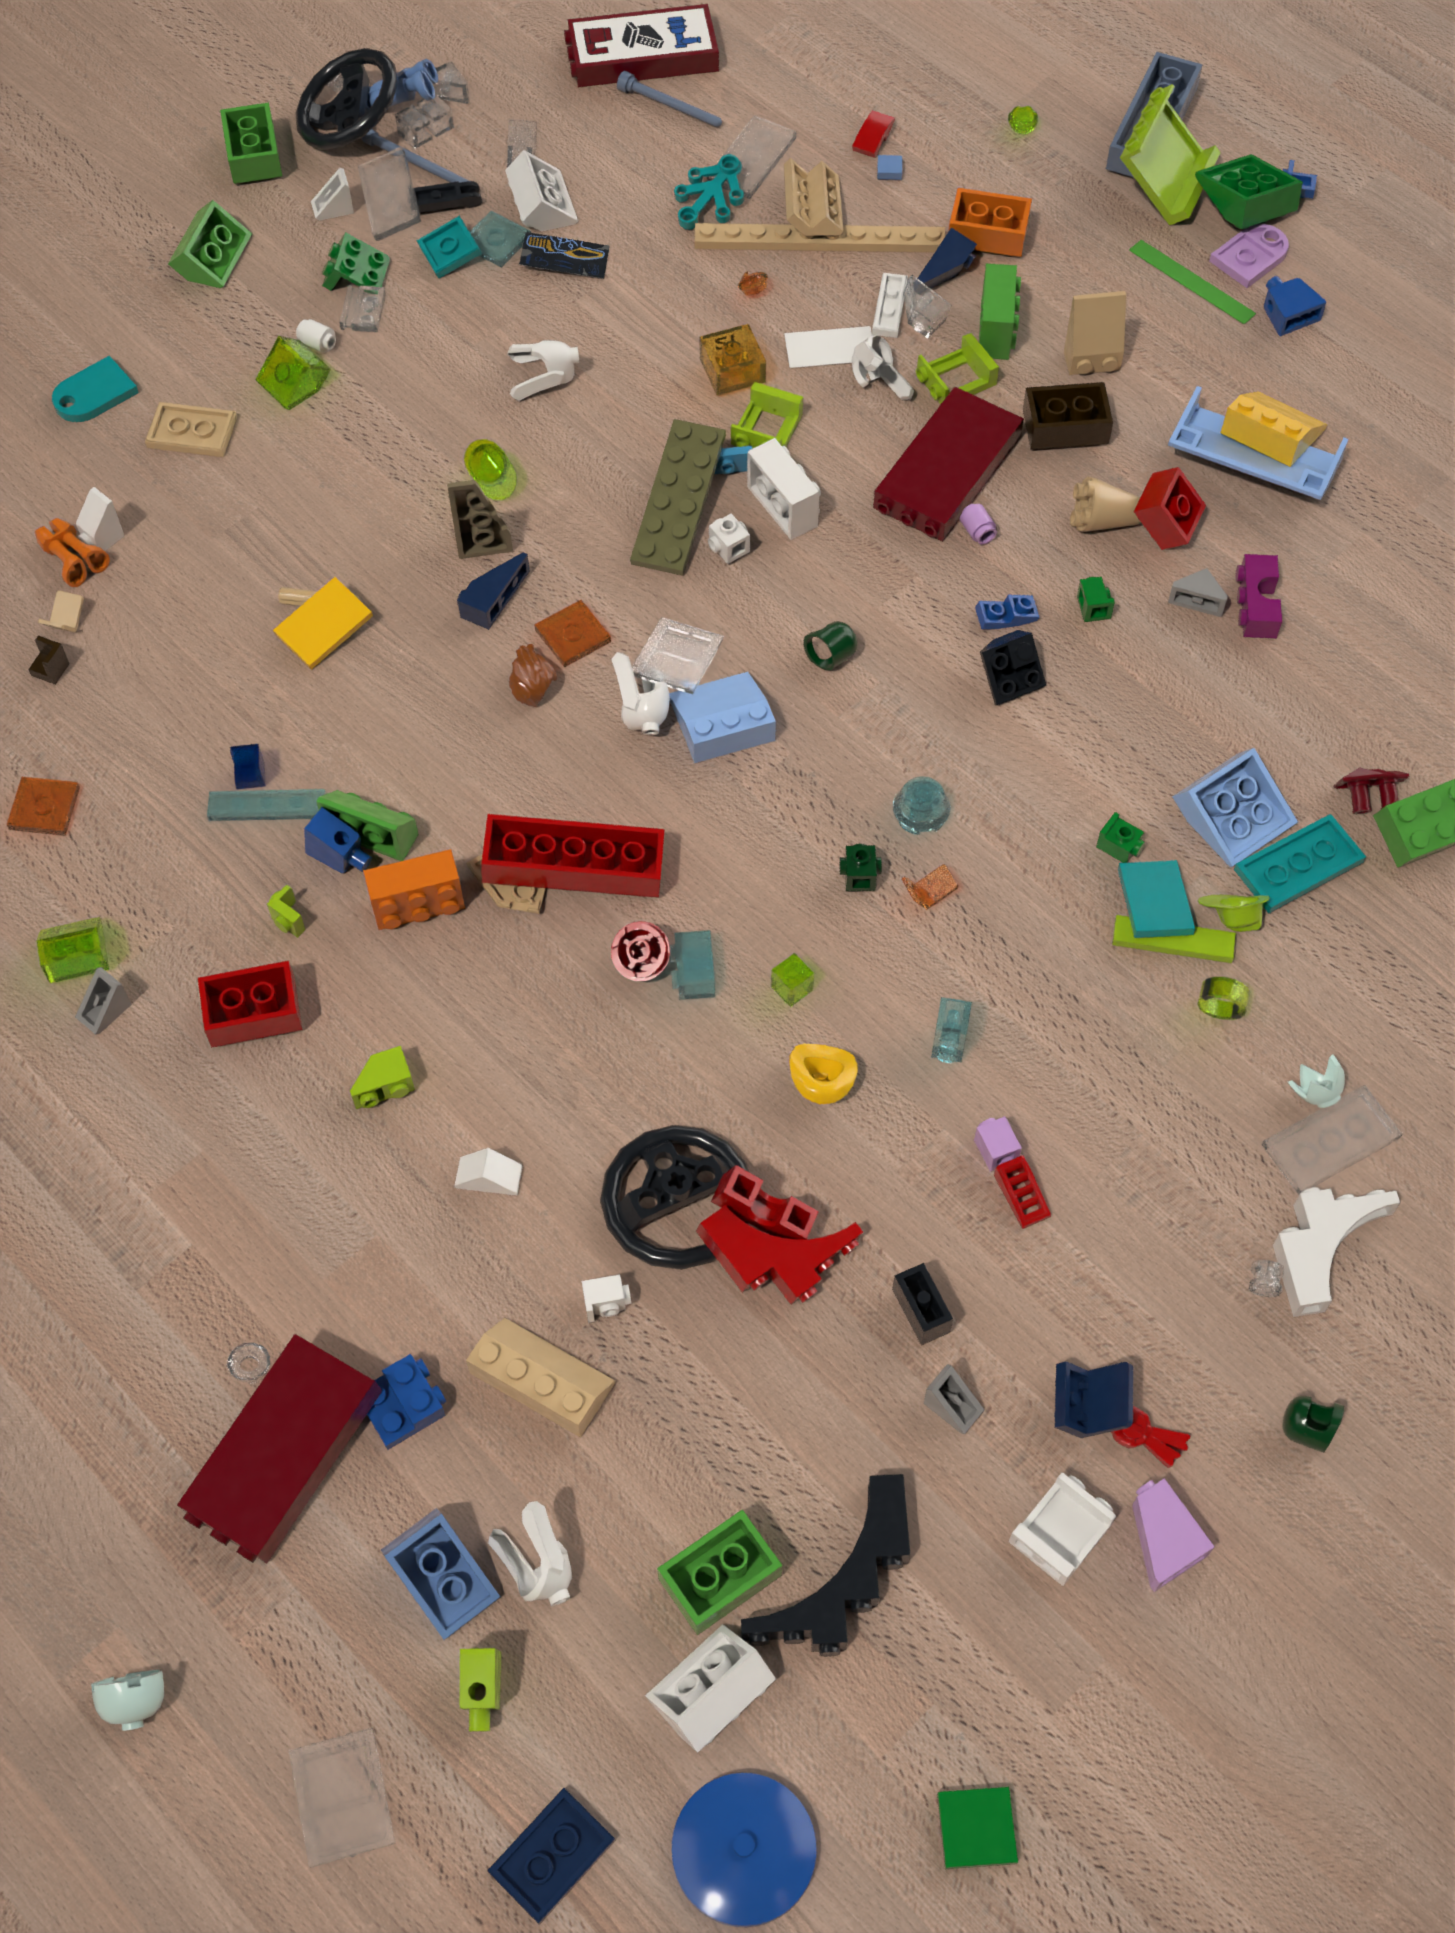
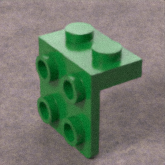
(355, 262)

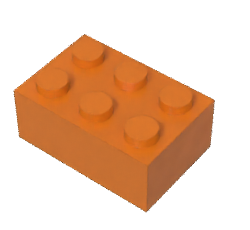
(992, 220)
(414, 889)

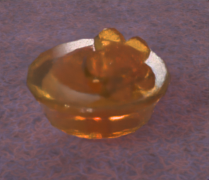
(753, 283)

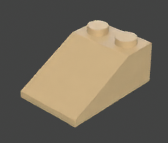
(1096, 333)

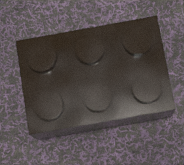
(1067, 415)

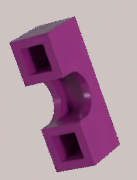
(1259, 615)

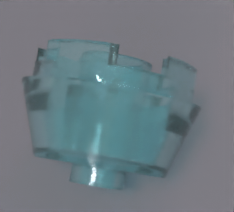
(921, 805)

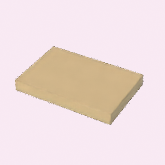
(191, 429)

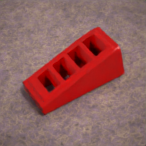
(1025, 1175)

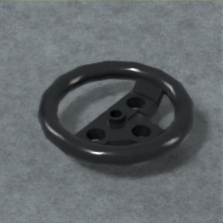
(349, 108)
(669, 1186)

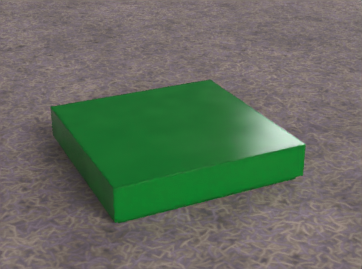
(977, 1828)

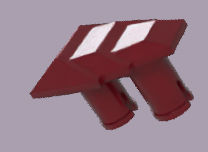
(1361, 779)

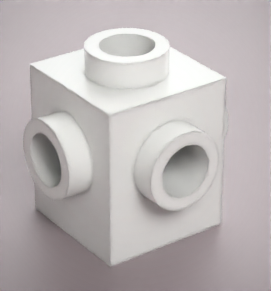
(729, 538)

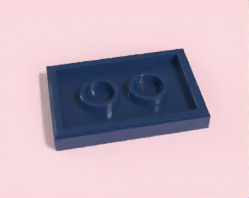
(551, 1856)

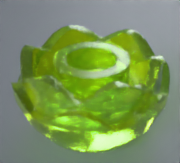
(1023, 119)

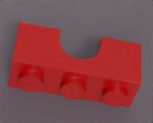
(775, 1216)

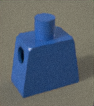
(1292, 305)
(334, 843)

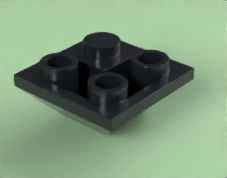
(1012, 666)

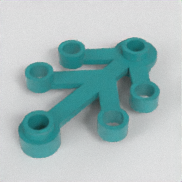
(727, 169)

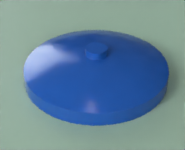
(743, 1850)

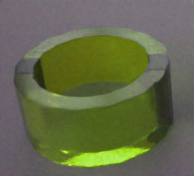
(1227, 989)

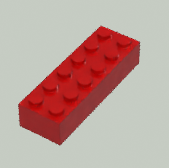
(572, 855)

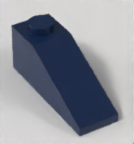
(948, 259)
(491, 592)

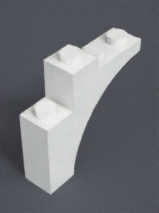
(1310, 1250)

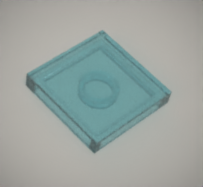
(498, 238)

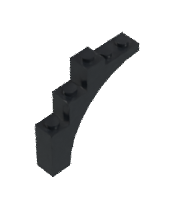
(855, 1585)

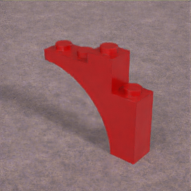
(788, 1262)

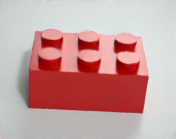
(249, 1004)

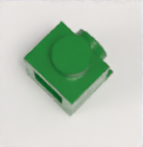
(1094, 599)
(1120, 839)

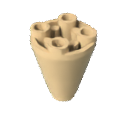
(1102, 506)

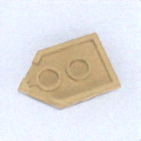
(509, 896)

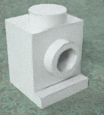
(605, 1296)

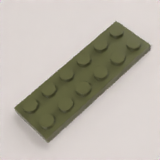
(678, 497)

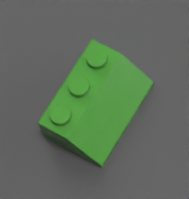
(210, 247)
(379, 827)

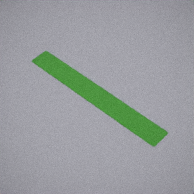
(1192, 281)

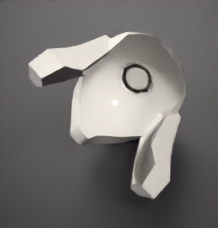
(876, 358)
(558, 360)
(642, 710)
(555, 1572)

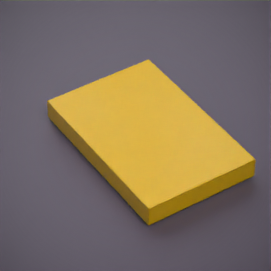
(323, 623)

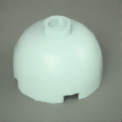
(129, 1698)

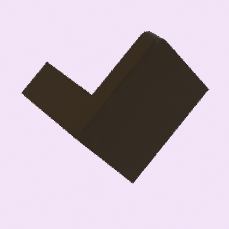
(50, 662)

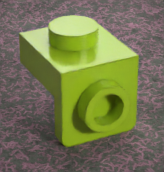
(283, 915)

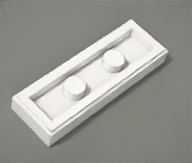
(889, 305)

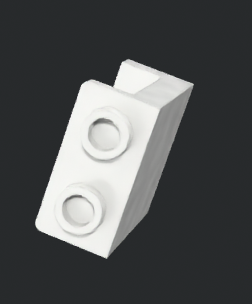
(1063, 1528)

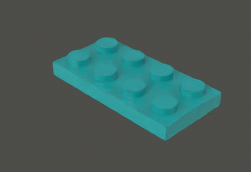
(1300, 862)

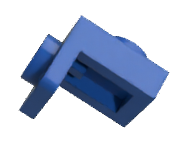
(1308, 180)

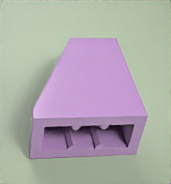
(1167, 1534)

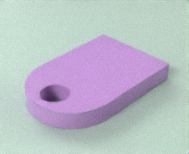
(1250, 255)

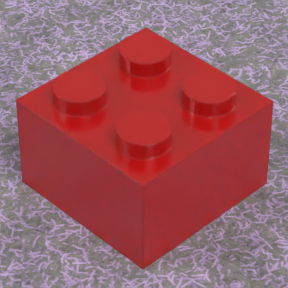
(1170, 508)

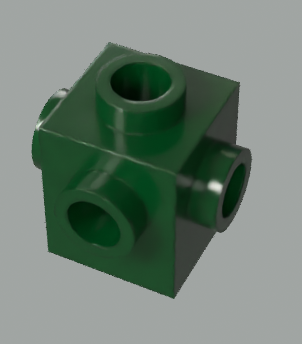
(860, 867)

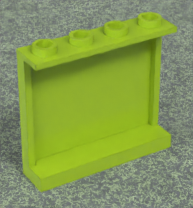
(1166, 157)

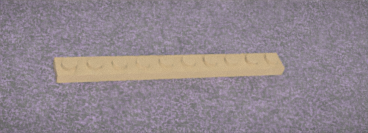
(789, 238)

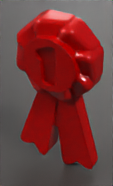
(1152, 1438)

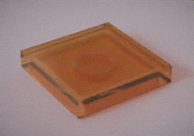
(572, 633)
(43, 806)

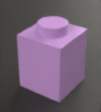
(996, 1142)

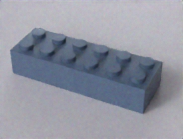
(1161, 73)

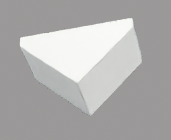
(333, 198)
(488, 1172)

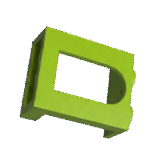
(970, 353)
(771, 401)

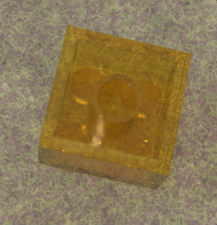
(732, 359)

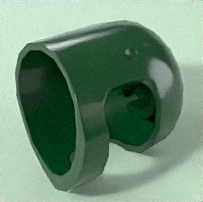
(840, 641)
(1311, 1423)

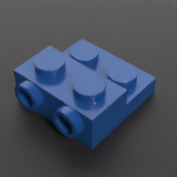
(405, 1401)

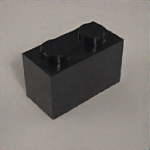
(922, 1304)

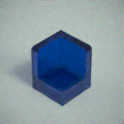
(248, 766)

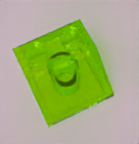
(292, 372)

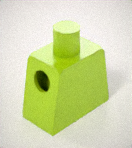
(478, 1668)

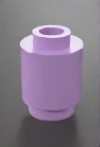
(978, 523)

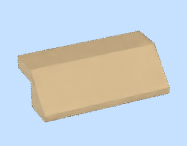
(813, 199)

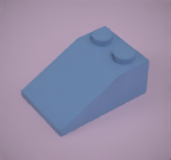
(440, 1573)

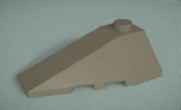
(476, 522)

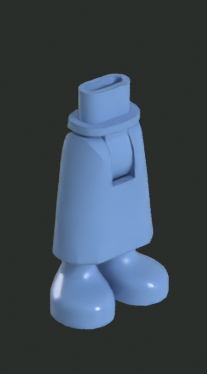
(413, 79)

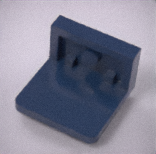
(1093, 1399)

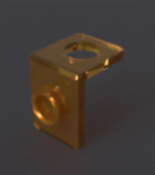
(932, 887)

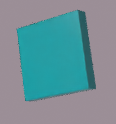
(449, 247)

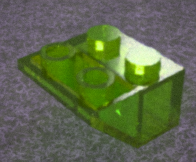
(72, 949)

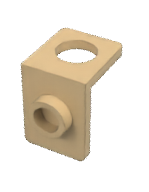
(65, 612)

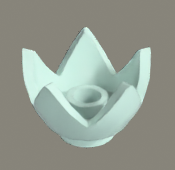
(1321, 1088)

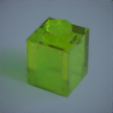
(792, 979)

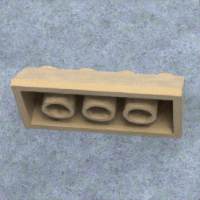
(539, 1376)

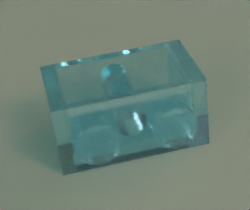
(694, 965)
(951, 1030)

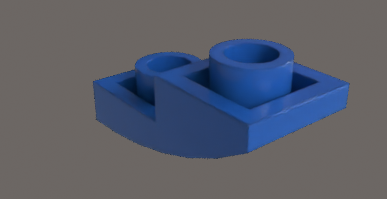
(1011, 612)

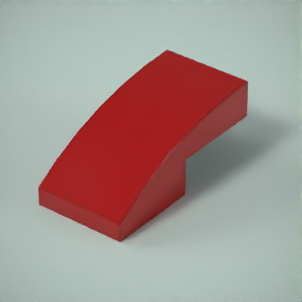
(873, 133)

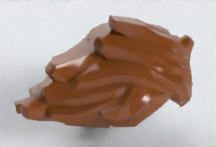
(530, 676)

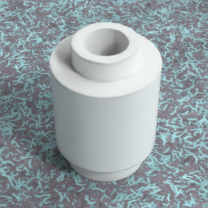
(316, 335)

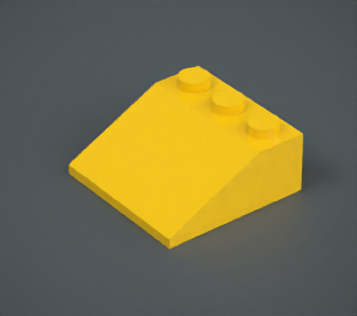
(1271, 427)

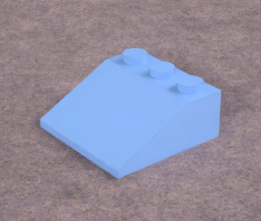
(724, 717)
(1236, 807)

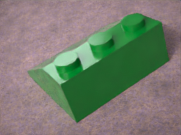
(1250, 190)

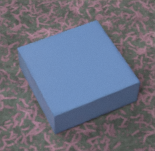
(889, 167)

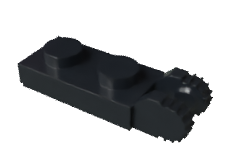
(448, 196)

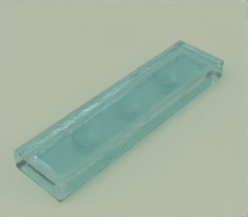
(263, 804)

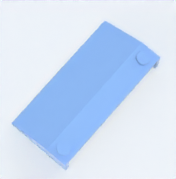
(1200, 435)

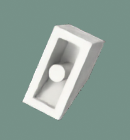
(99, 521)

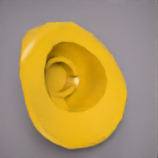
(822, 1072)

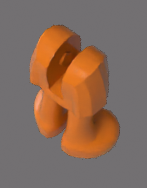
(73, 568)

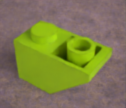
(382, 1078)

